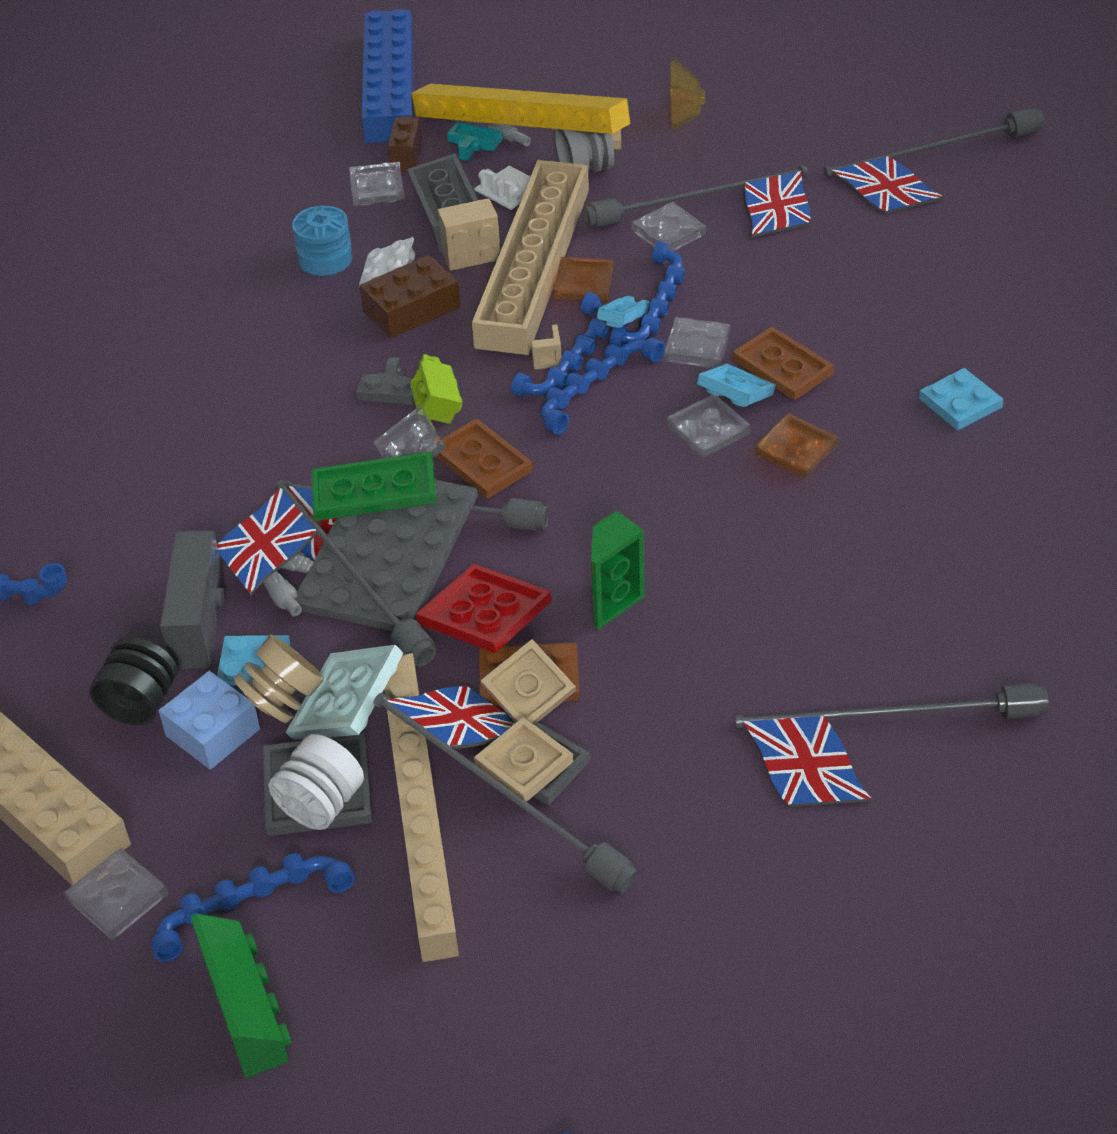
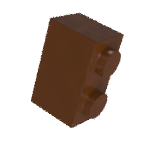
(405, 142)

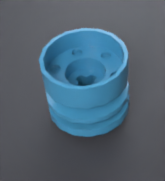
(322, 240)

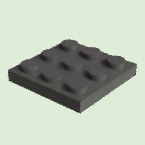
(354, 812)

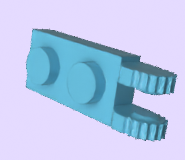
(623, 311)

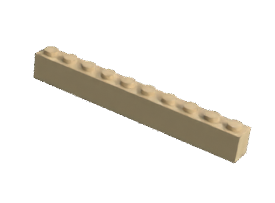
(421, 825)

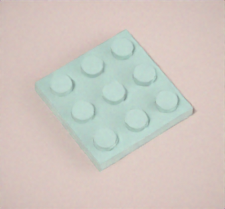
(346, 694)

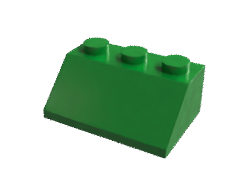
(616, 567)

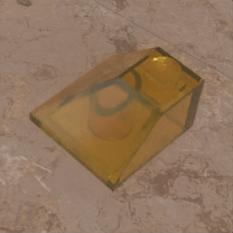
(684, 95)

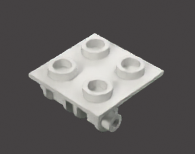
(504, 187)
(387, 259)

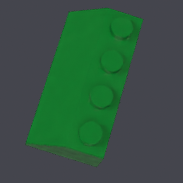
(241, 993)

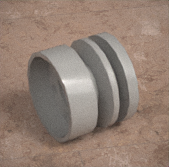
(585, 148)

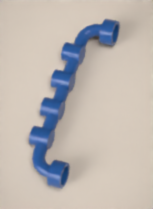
(658, 305)
(571, 359)
(558, 421)
(52, 578)
(167, 943)

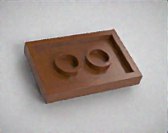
(783, 362)
(483, 458)
(562, 654)

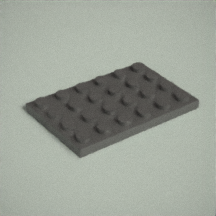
(394, 553)

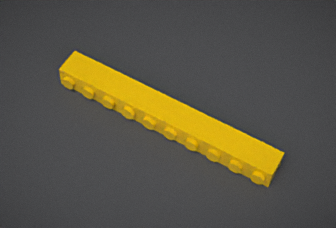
(522, 108)

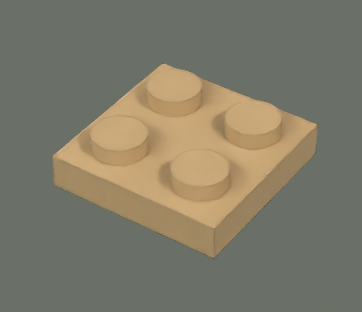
(528, 684)
(524, 759)

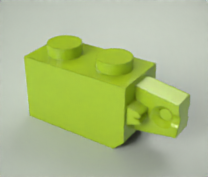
(436, 389)

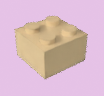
(469, 234)

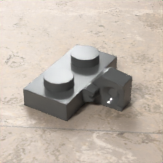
(387, 385)

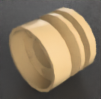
(278, 679)

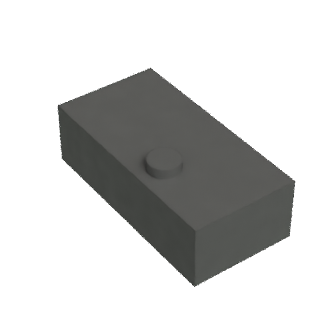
(438, 186)
(193, 599)

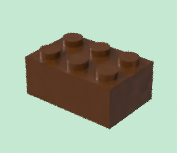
(410, 296)

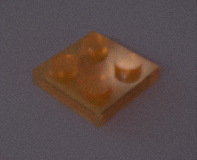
(583, 275)
(796, 445)

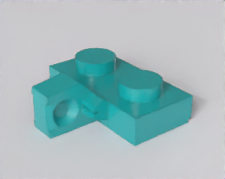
(473, 138)

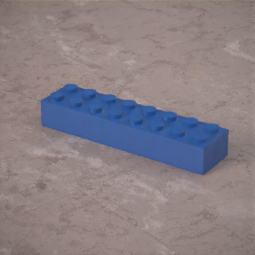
(387, 72)

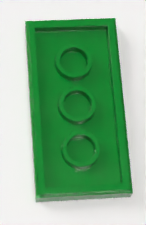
(373, 486)

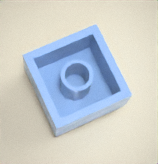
(209, 719)

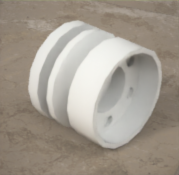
(316, 781)

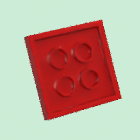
(484, 608)

